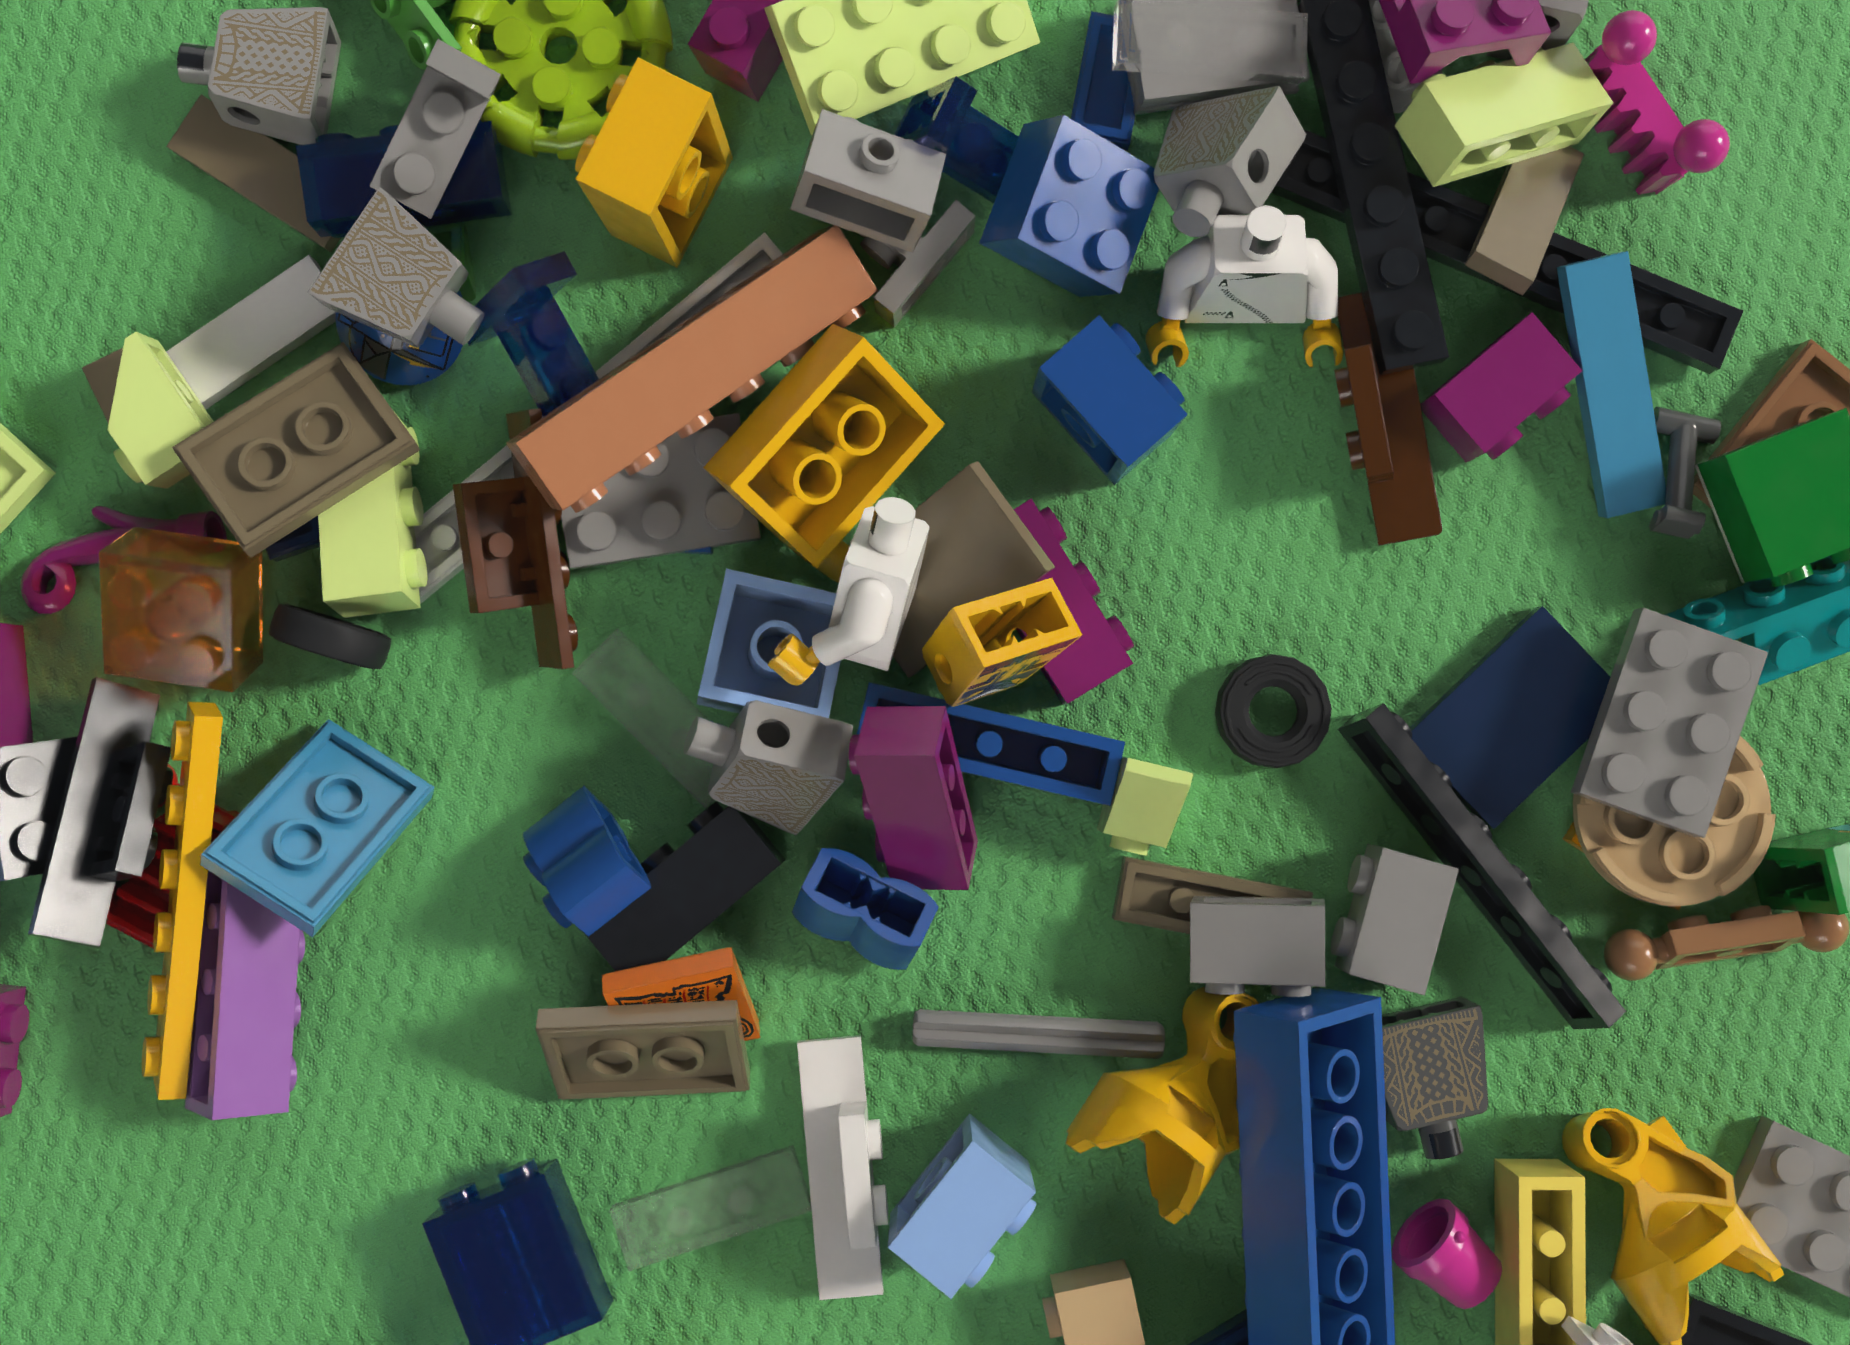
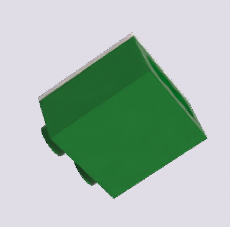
(1784, 499)

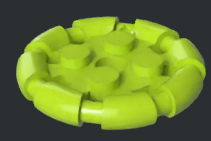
(573, 87)

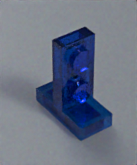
(973, 143)
(536, 332)

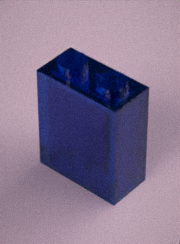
(518, 1258)

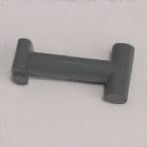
(1685, 431)

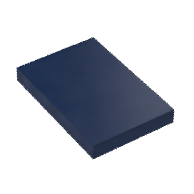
(1514, 716)

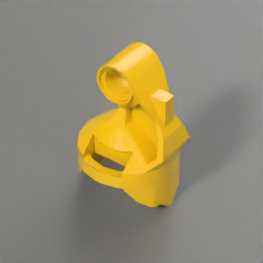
(1176, 1109)
(1675, 1216)

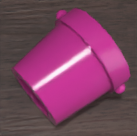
(1446, 1254)

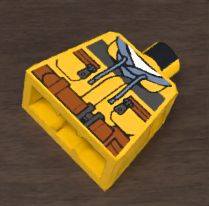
(974, 648)

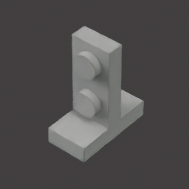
(435, 129)
(922, 266)

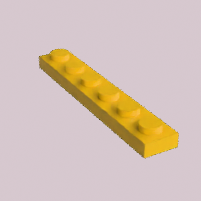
(180, 929)

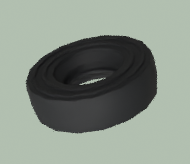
(329, 636)
(1311, 716)

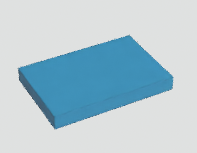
(317, 827)

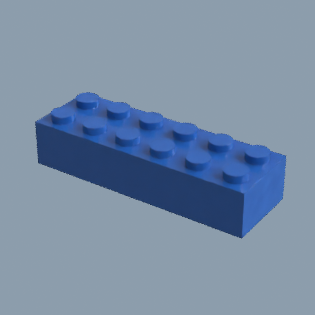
(1314, 1170)

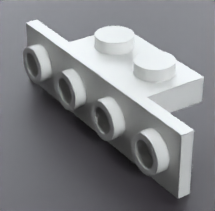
(840, 1167)

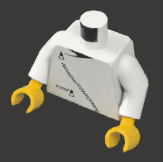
(1249, 273)
(872, 596)

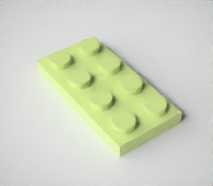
(879, 52)

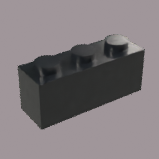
(688, 888)

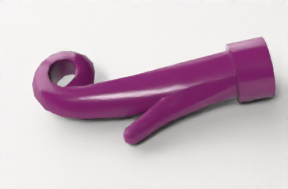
(85, 551)

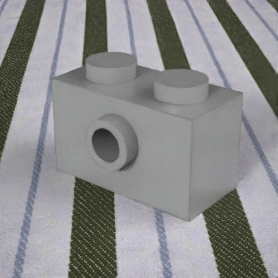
(868, 181)
(1393, 918)
(1257, 944)

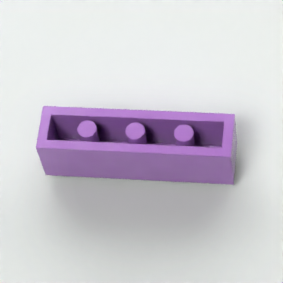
(244, 1008)

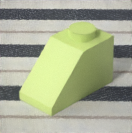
(152, 413)
(1144, 805)

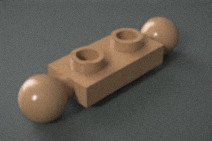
(1694, 941)

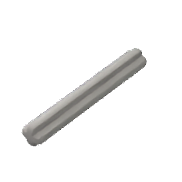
(1038, 1034)

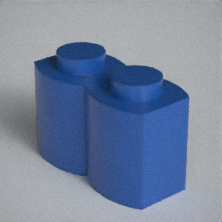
(583, 863)
(851, 903)

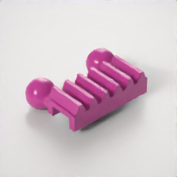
(1641, 114)

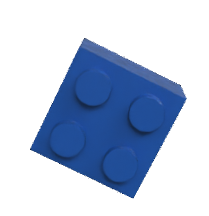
(1071, 207)
(1109, 398)

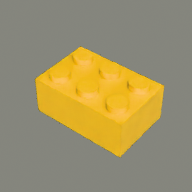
(654, 161)
(825, 444)

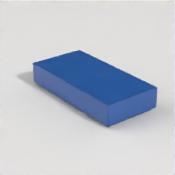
(1103, 95)

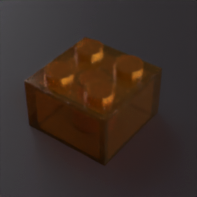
(181, 609)

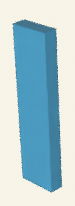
(1613, 384)

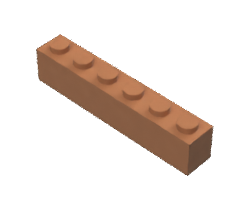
(692, 369)

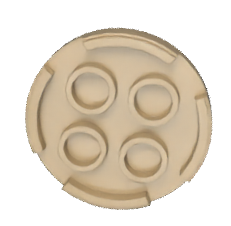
(1675, 867)

